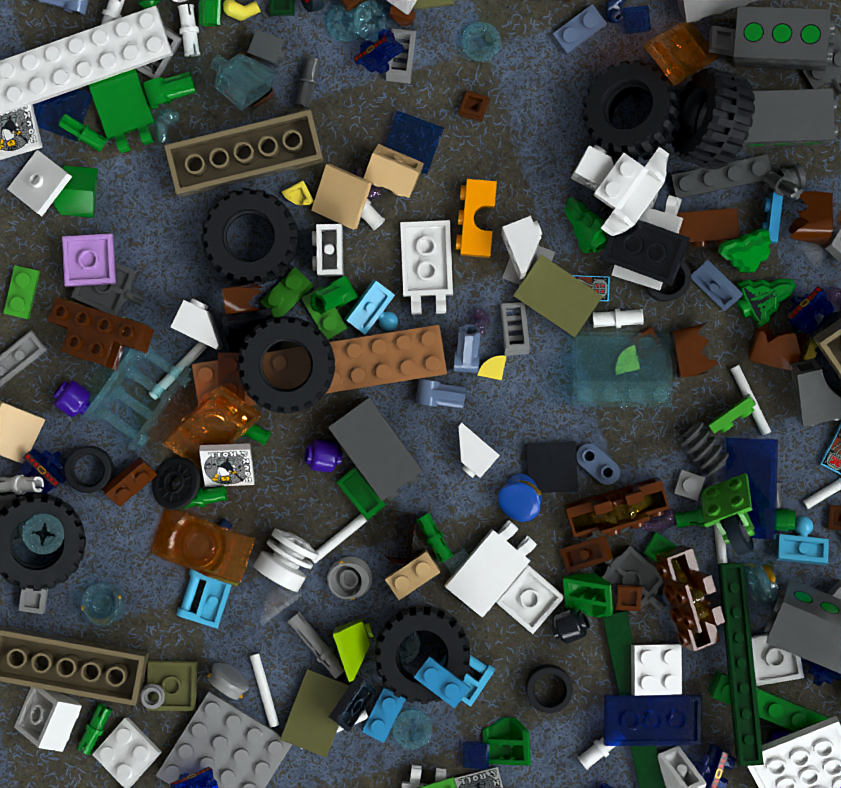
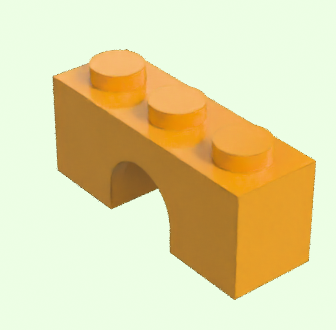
(477, 195)

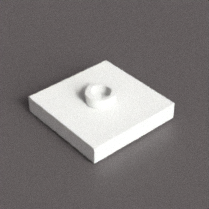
(39, 182)

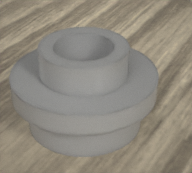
(149, 703)

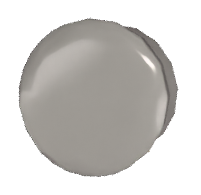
(349, 578)
(228, 680)

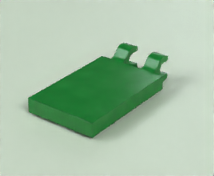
(123, 108)

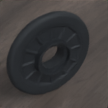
(188, 487)

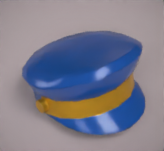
(520, 498)

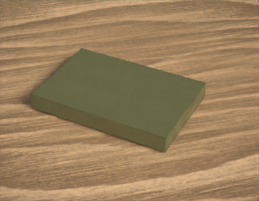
(558, 296)
(309, 720)

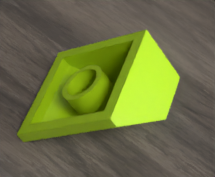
(353, 643)

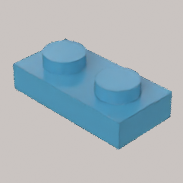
(773, 207)
(442, 682)
(383, 715)

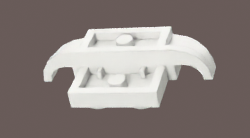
(631, 189)

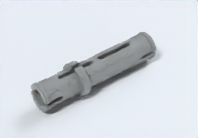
(317, 645)

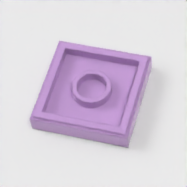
(88, 260)

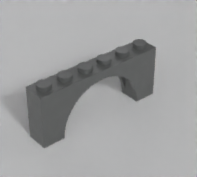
(813, 396)

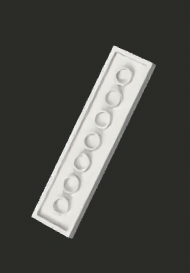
(82, 59)

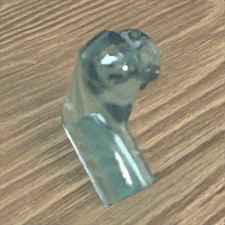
(163, 122)

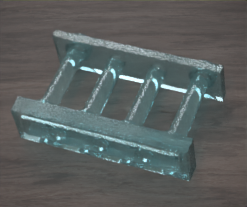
(114, 390)

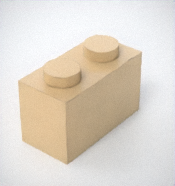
(393, 171)
(412, 574)

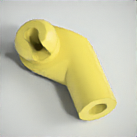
(239, 11)

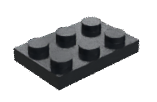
(647, 251)

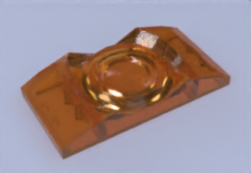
(681, 52)
(215, 421)
(202, 546)

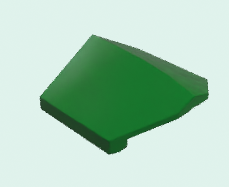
(79, 193)
(589, 594)
(508, 742)

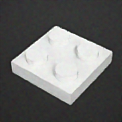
(656, 669)
(127, 753)

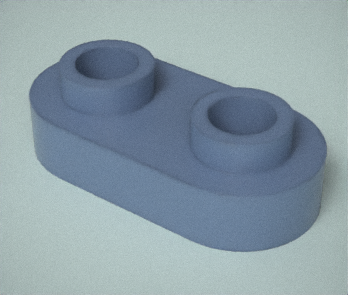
(598, 464)

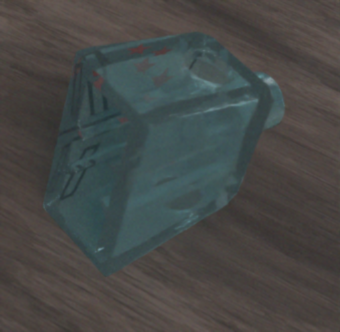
(242, 79)

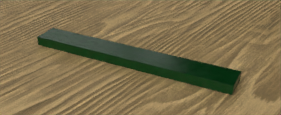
(619, 643)
(740, 664)

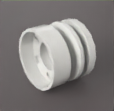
(285, 561)

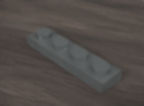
(709, 180)

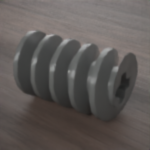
(704, 447)

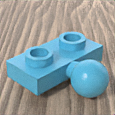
(371, 307)
(801, 547)

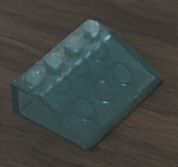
(621, 370)

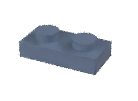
(579, 29)
(716, 285)

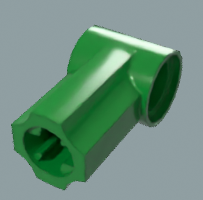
(210, 13)
(165, 90)
(334, 295)

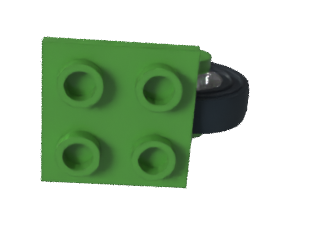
(727, 507)

